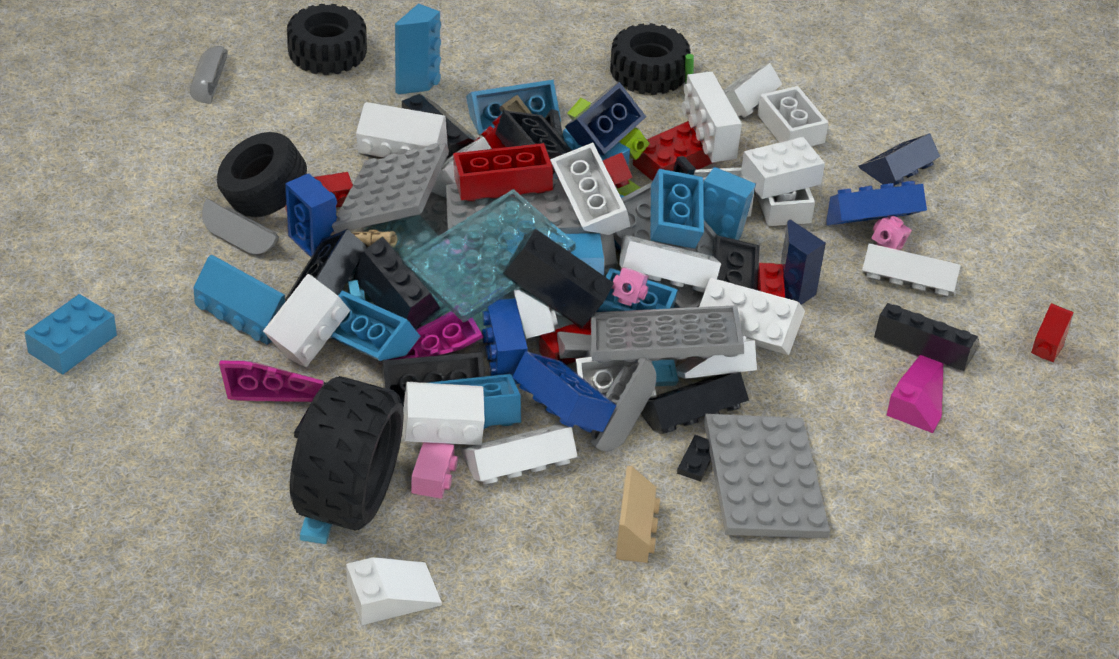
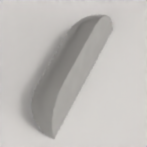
(208, 74)
(238, 228)
(630, 394)

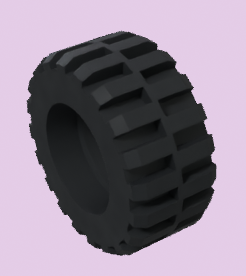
(327, 39)
(649, 58)

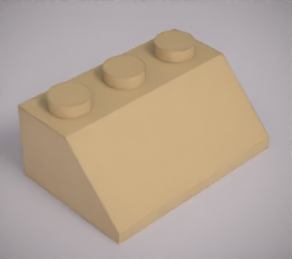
(637, 518)

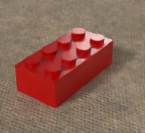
(667, 147)
(500, 170)

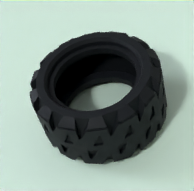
(346, 453)

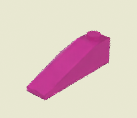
(444, 336)
(266, 383)
(919, 395)

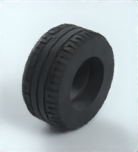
(256, 173)

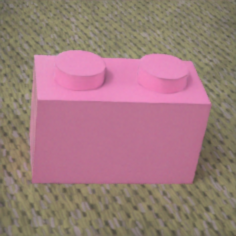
(433, 469)

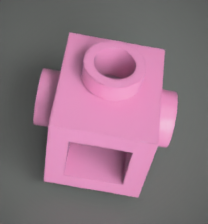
(891, 233)
(636, 280)

